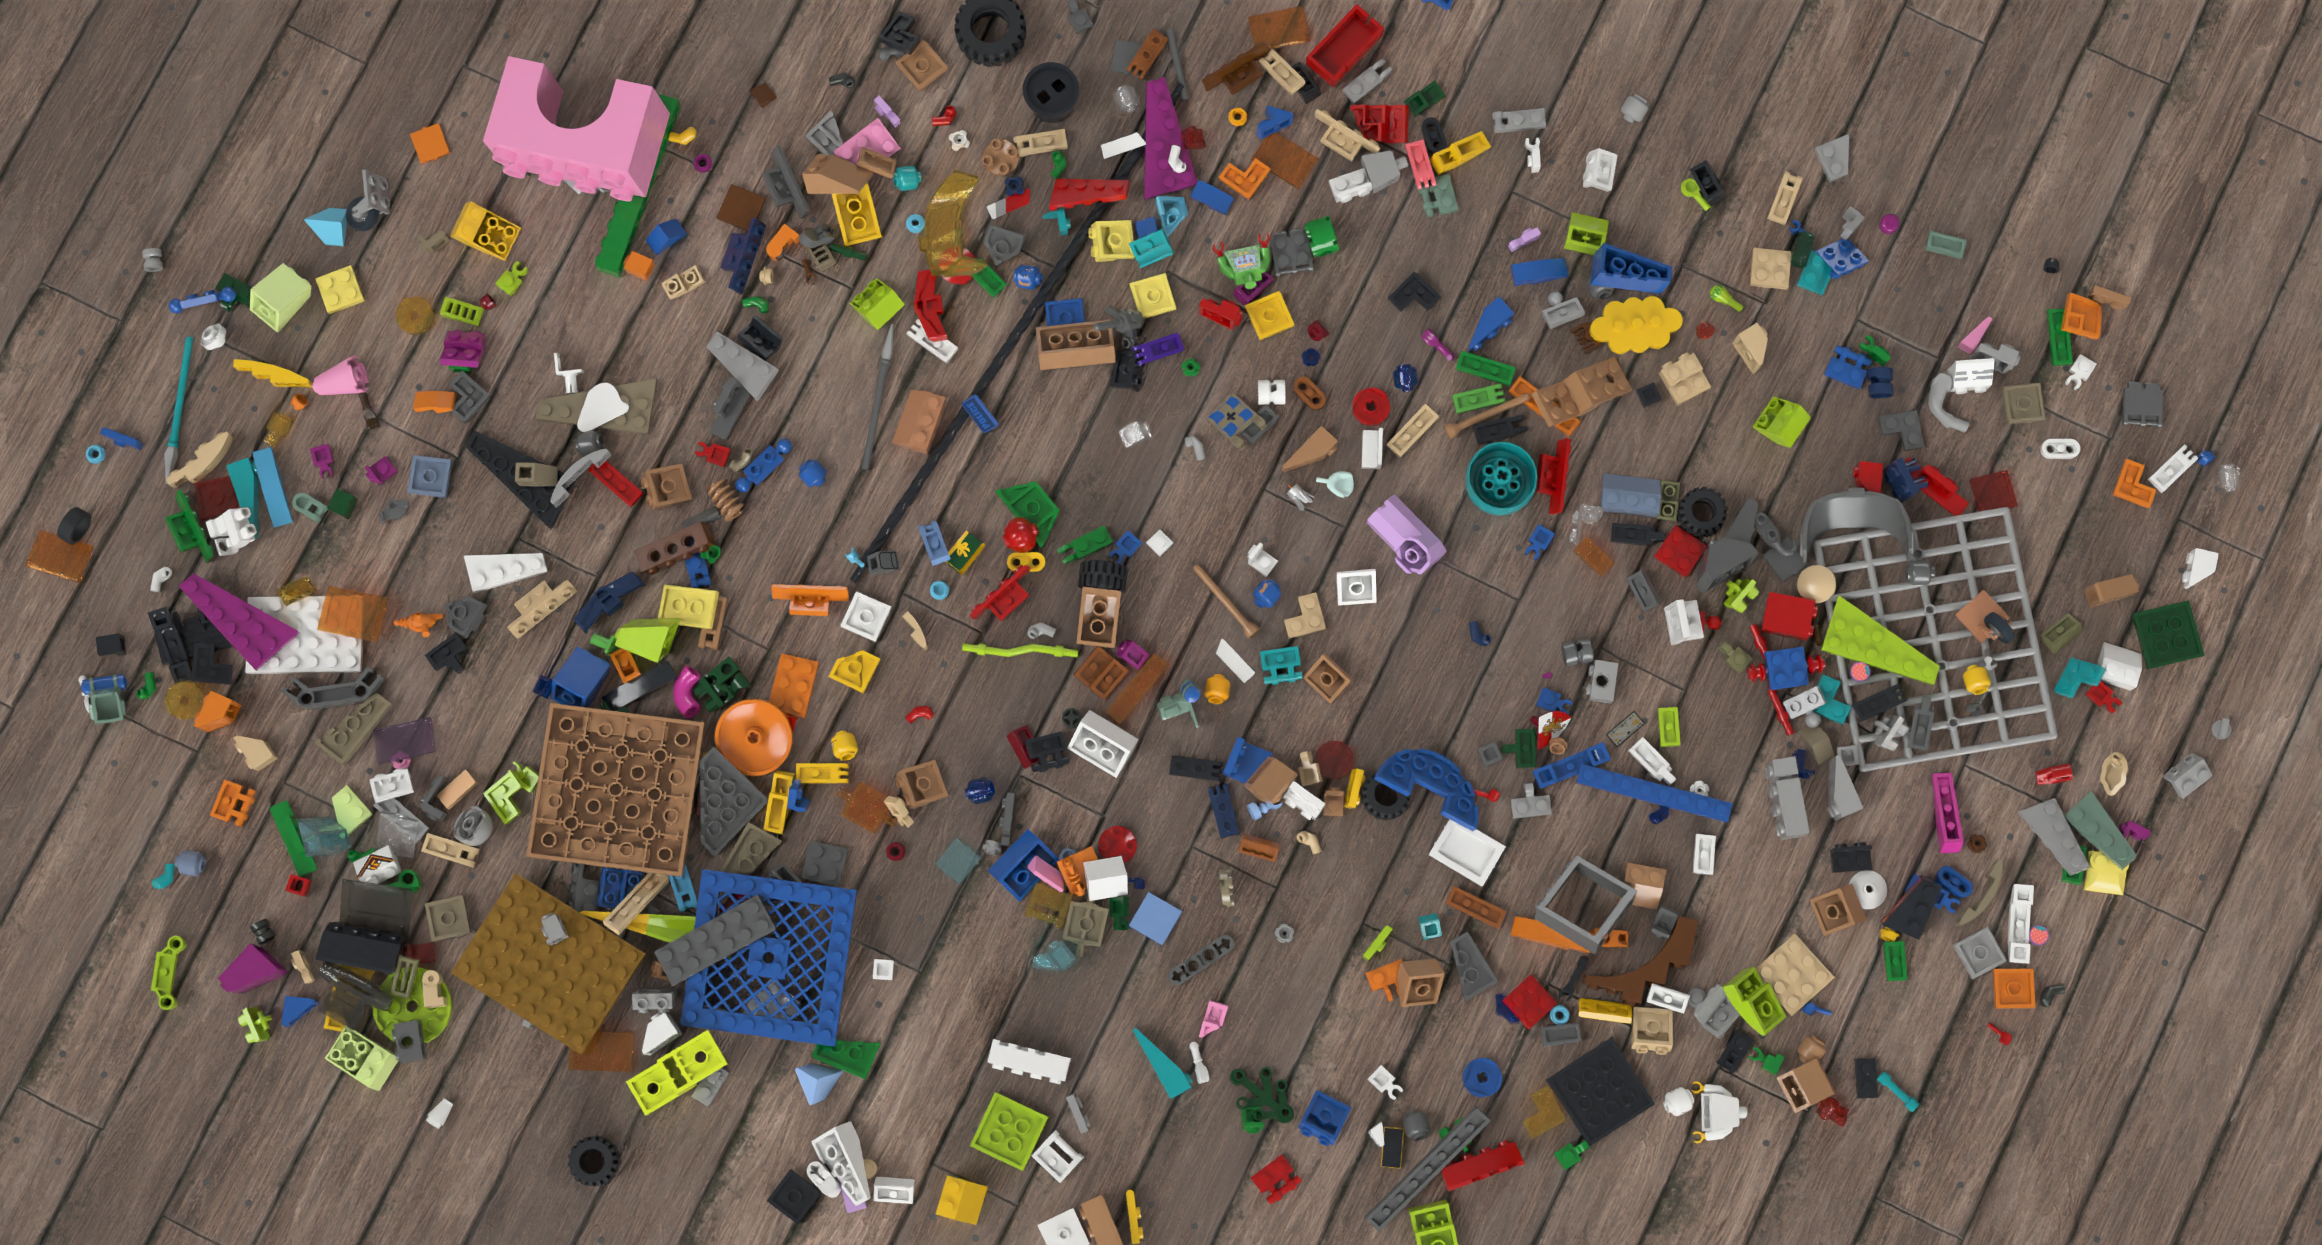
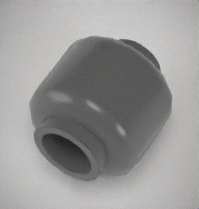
(1599, 292)
(589, 442)
(1919, 572)
(1416, 1125)

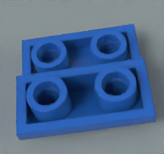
(616, 885)

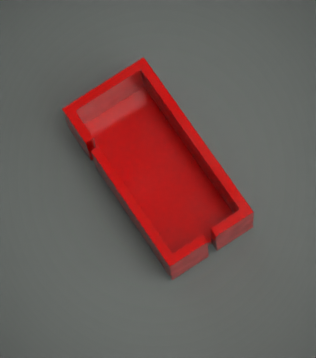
(1344, 46)

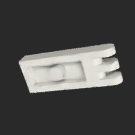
(942, 349)
(2172, 469)

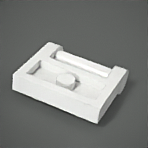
(1052, 1161)

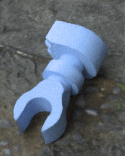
(1255, 811)

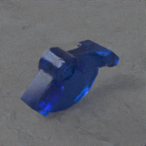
(1503, 1011)

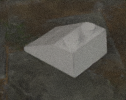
(1841, 794)

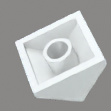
(1356, 587)
(1105, 878)

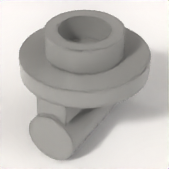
(1988, 663)
(2221, 729)

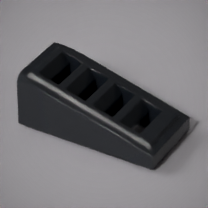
(1311, 91)

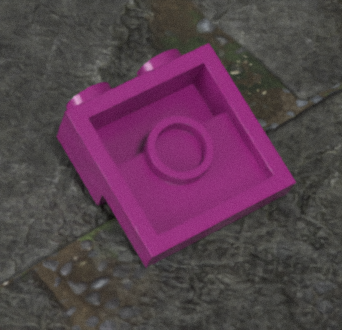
(463, 348)

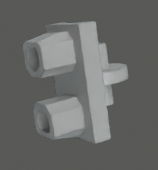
(1887, 730)

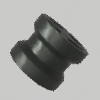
(1071, 714)

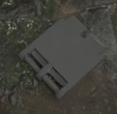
(1291, 252)
(2142, 404)

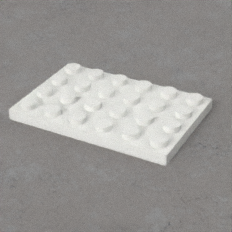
(311, 649)

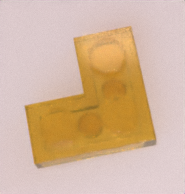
(1548, 1116)

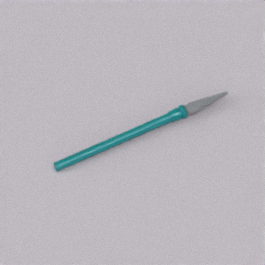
(171, 453)

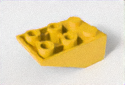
(485, 231)

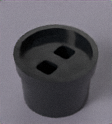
(1061, 103)

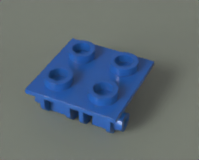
(1842, 257)

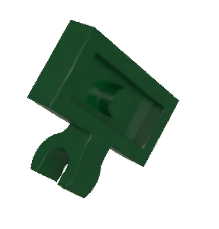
(242, 291)
(1523, 748)

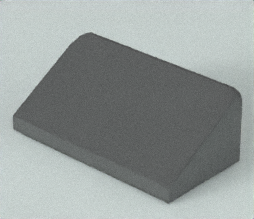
(707, 516)

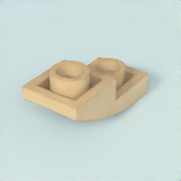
(683, 283)

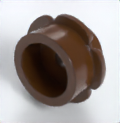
(1976, 848)

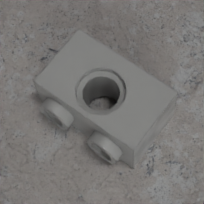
(1608, 671)

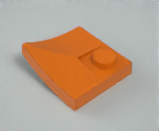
(2082, 316)

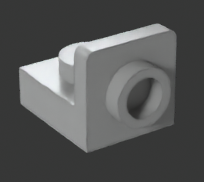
(1853, 220)

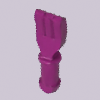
(1432, 340)

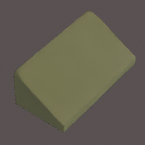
(2061, 633)

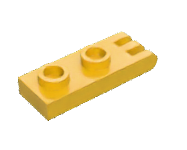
(821, 773)
(1605, 1010)
(1134, 1214)

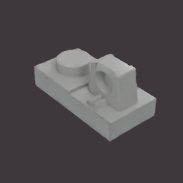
(709, 1087)

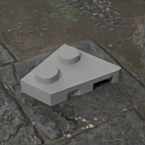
(1834, 158)

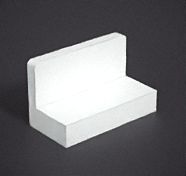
(1372, 449)

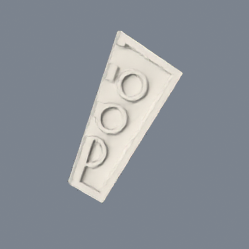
(498, 570)

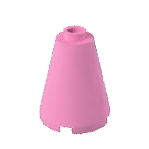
(343, 378)

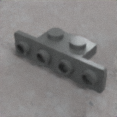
(783, 184)
(728, 407)
(582, 892)

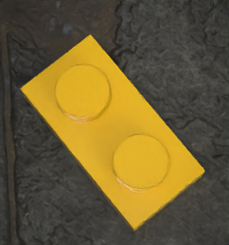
(1352, 794)

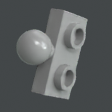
(1562, 312)
(1804, 704)

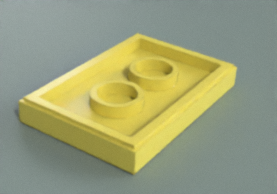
(690, 605)

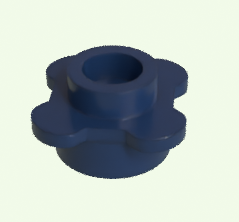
(1014, 181)

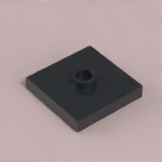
(794, 1196)

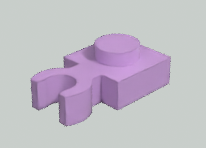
(883, 109)
(1527, 237)

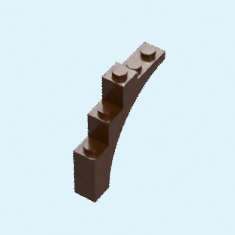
(1675, 952)

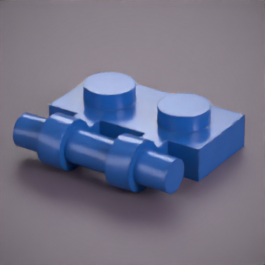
(1845, 372)

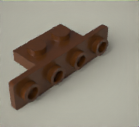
(1239, 71)

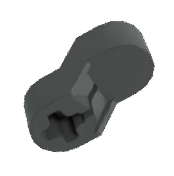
(818, 235)

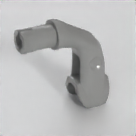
(1939, 387)

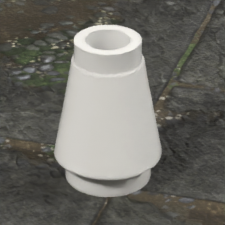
(439, 1114)

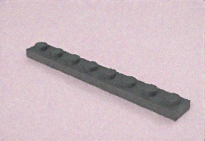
(1427, 1169)

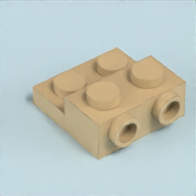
(1684, 378)
(1652, 1030)

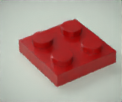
(1680, 551)
(1529, 1002)

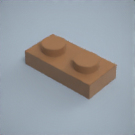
(2110, 297)

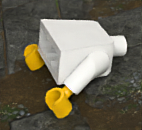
(1719, 1112)

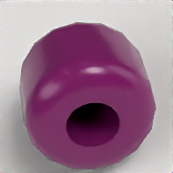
(1889, 224)

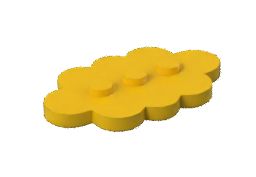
(1636, 325)

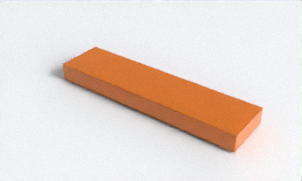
(1522, 386)

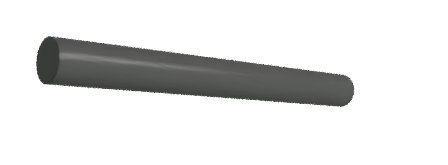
(1177, 63)

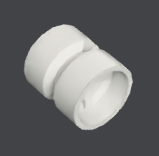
(1271, 392)

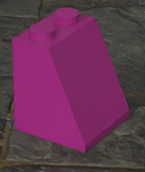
(251, 970)

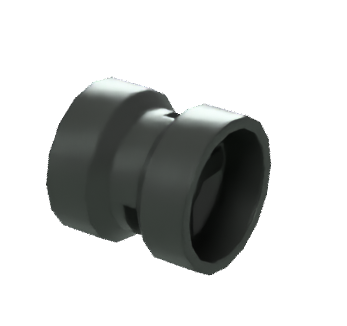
(263, 931)

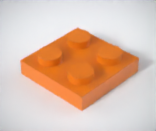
(2013, 988)

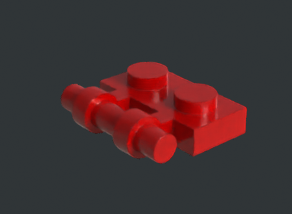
(1273, 1173)

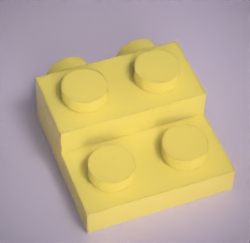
(1111, 240)

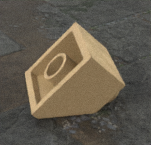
(1752, 346)

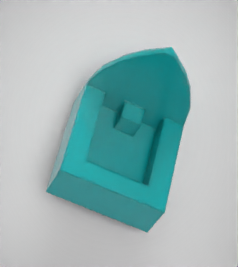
(1064, 223)

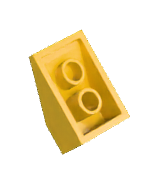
(857, 216)

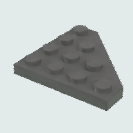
(725, 801)

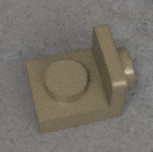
(435, 241)

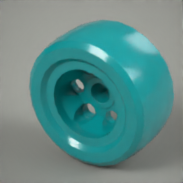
(1513, 458)

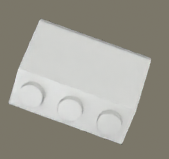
(1102, 743)

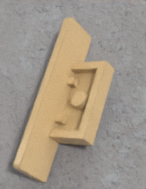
(1343, 139)
(538, 605)

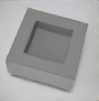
(1848, 755)

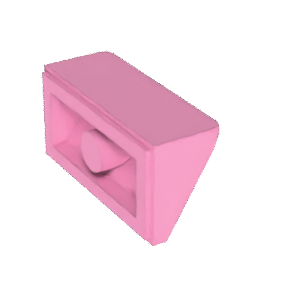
(1047, 873)

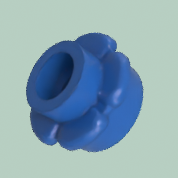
(2206, 457)

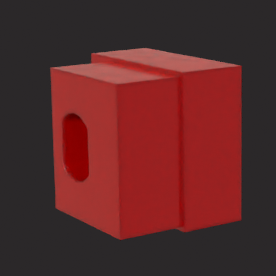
(293, 882)

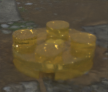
(420, 324)
(174, 695)

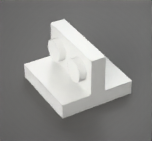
(1683, 621)

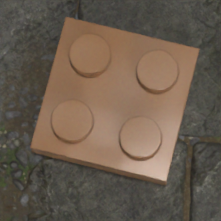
(921, 66)

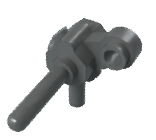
(1126, 322)

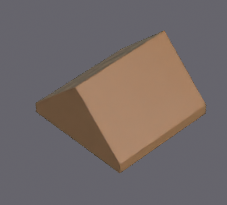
(1327, 678)

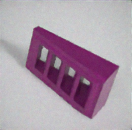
(1245, 296)

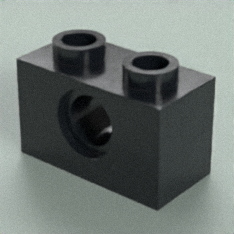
(1708, 182)

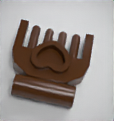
(1587, 337)

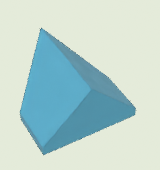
(1171, 212)
(329, 226)

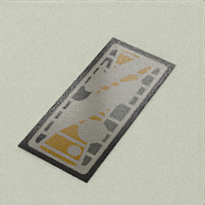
(1625, 729)

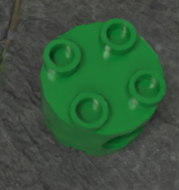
(1323, 236)

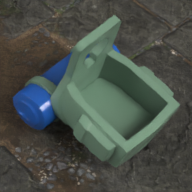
(105, 697)
(1181, 702)

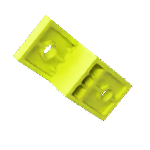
(677, 1072)

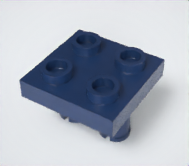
(1900, 480)

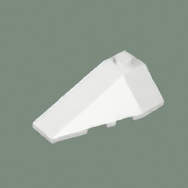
(843, 1155)

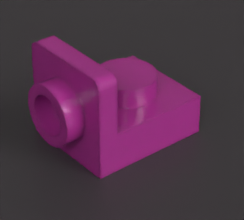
(380, 471)
(1132, 653)
(2136, 831)

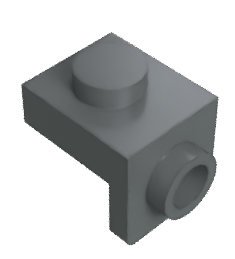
(1664, 922)

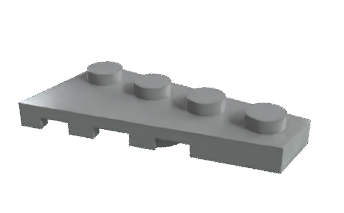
(2052, 828)

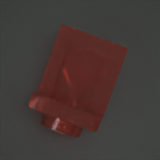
(1193, 138)

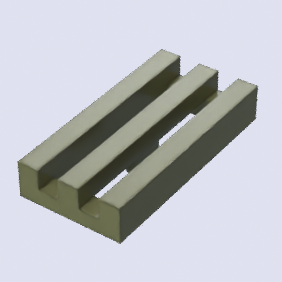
(408, 960)

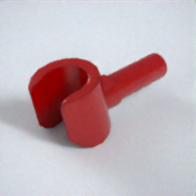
(1492, 796)
(2005, 1037)

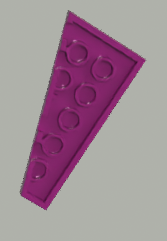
(1160, 135)

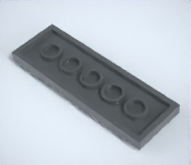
(715, 940)

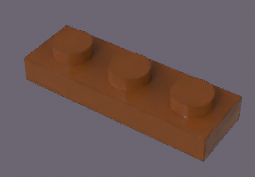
(1475, 907)

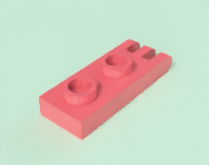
(1420, 164)

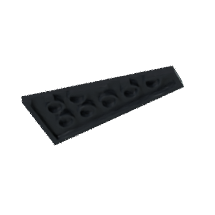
(502, 463)

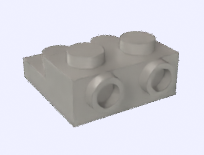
(2004, 356)
(656, 998)

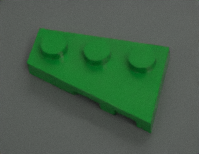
(848, 1056)

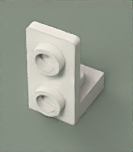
(1261, 560)

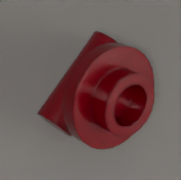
(1317, 331)

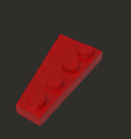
(1087, 191)

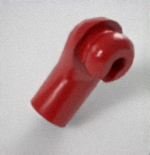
(946, 118)
(919, 711)

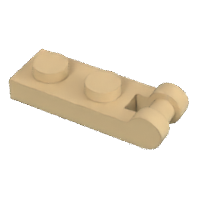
(1282, 72)
(1041, 142)
(1784, 198)
(449, 850)

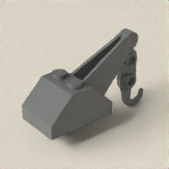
(1735, 552)

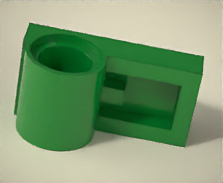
(417, 882)

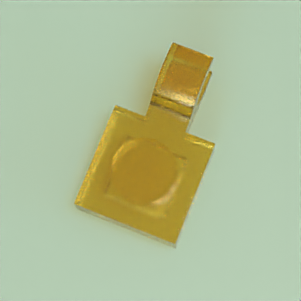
(278, 427)

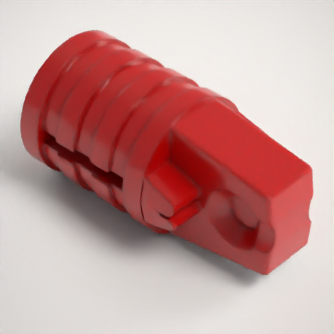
(2054, 774)

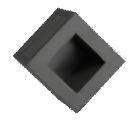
(883, 562)

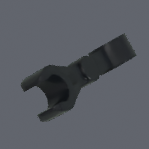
(1574, 977)

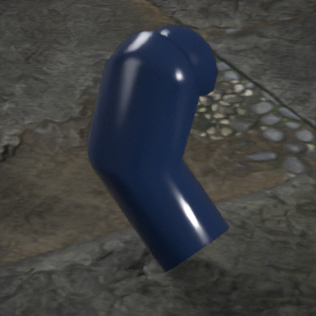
(1478, 637)

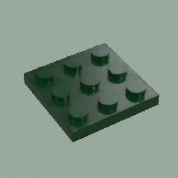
(2167, 635)

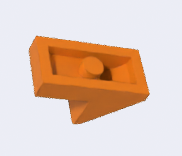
(625, 665)

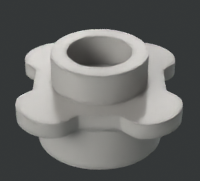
(992, 847)

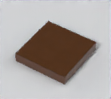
(740, 207)

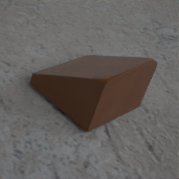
(763, 94)

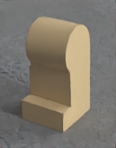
(432, 990)

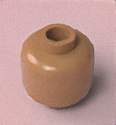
(1811, 1048)

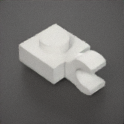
(1533, 159)

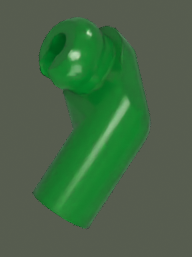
(1060, 164)
(757, 302)

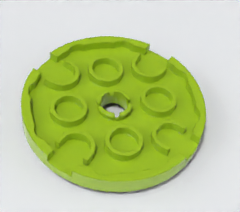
(433, 1019)

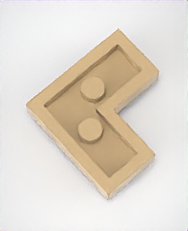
(1310, 620)

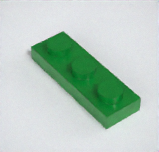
(2059, 340)
(1485, 368)

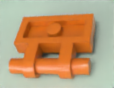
(227, 801)

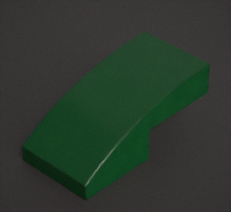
(1424, 99)

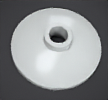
(1879, 888)

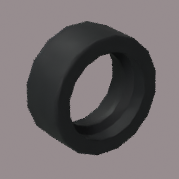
(74, 525)

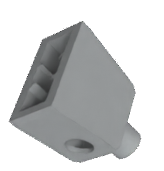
(1382, 169)

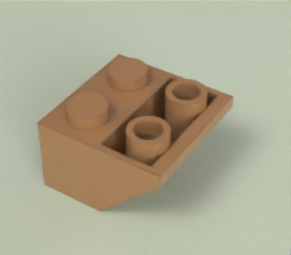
(1270, 780)
(1806, 1085)

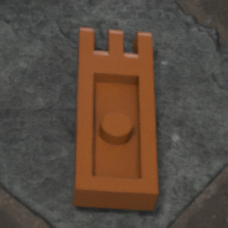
(1147, 53)

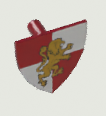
(1549, 726)

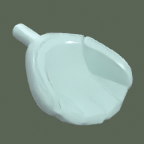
(1339, 483)

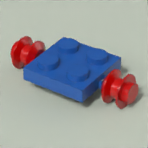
(1786, 668)

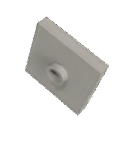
(1979, 952)

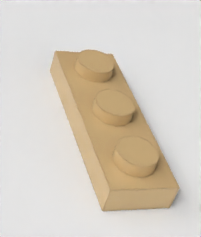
(1412, 431)

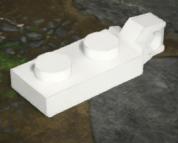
(1652, 761)

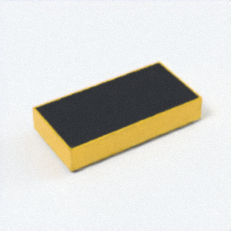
(1392, 1147)

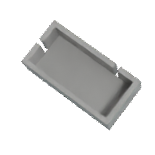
(1787, 798)

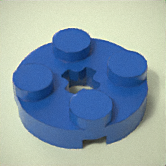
(1487, 1087)

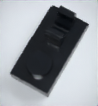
(1735, 1051)

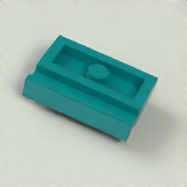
(1151, 248)
(1815, 274)

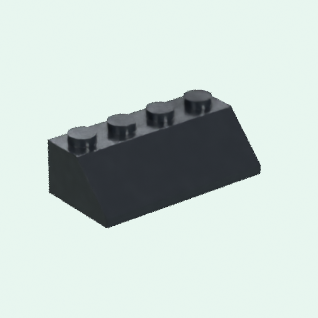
(361, 947)

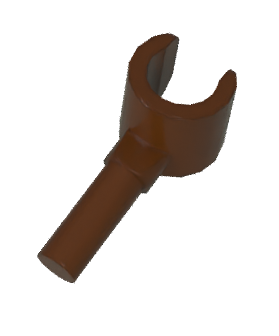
(808, 271)

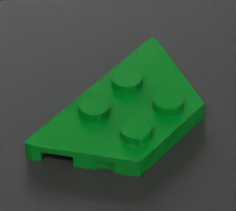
(1032, 504)

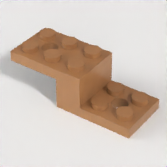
(1581, 392)

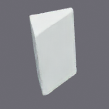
(1667, 998)
(1377, 1134)
(894, 1190)

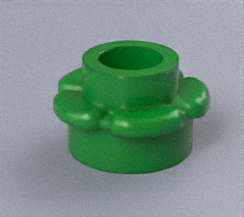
(1190, 372)

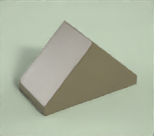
(1817, 743)

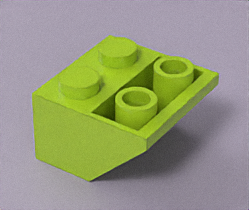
(1585, 233)
(877, 303)
(1782, 421)

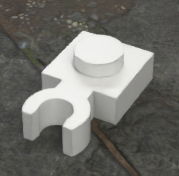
(2081, 370)
(1383, 1080)

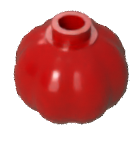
(1020, 535)

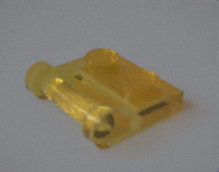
(1050, 899)

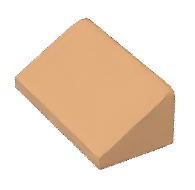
(457, 789)

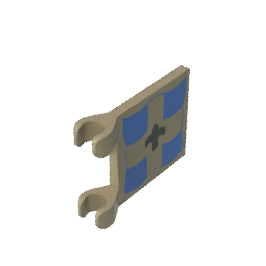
(1233, 418)

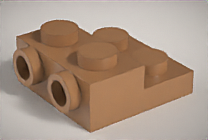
(666, 487)
(921, 784)

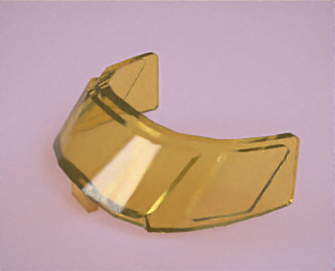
(943, 229)

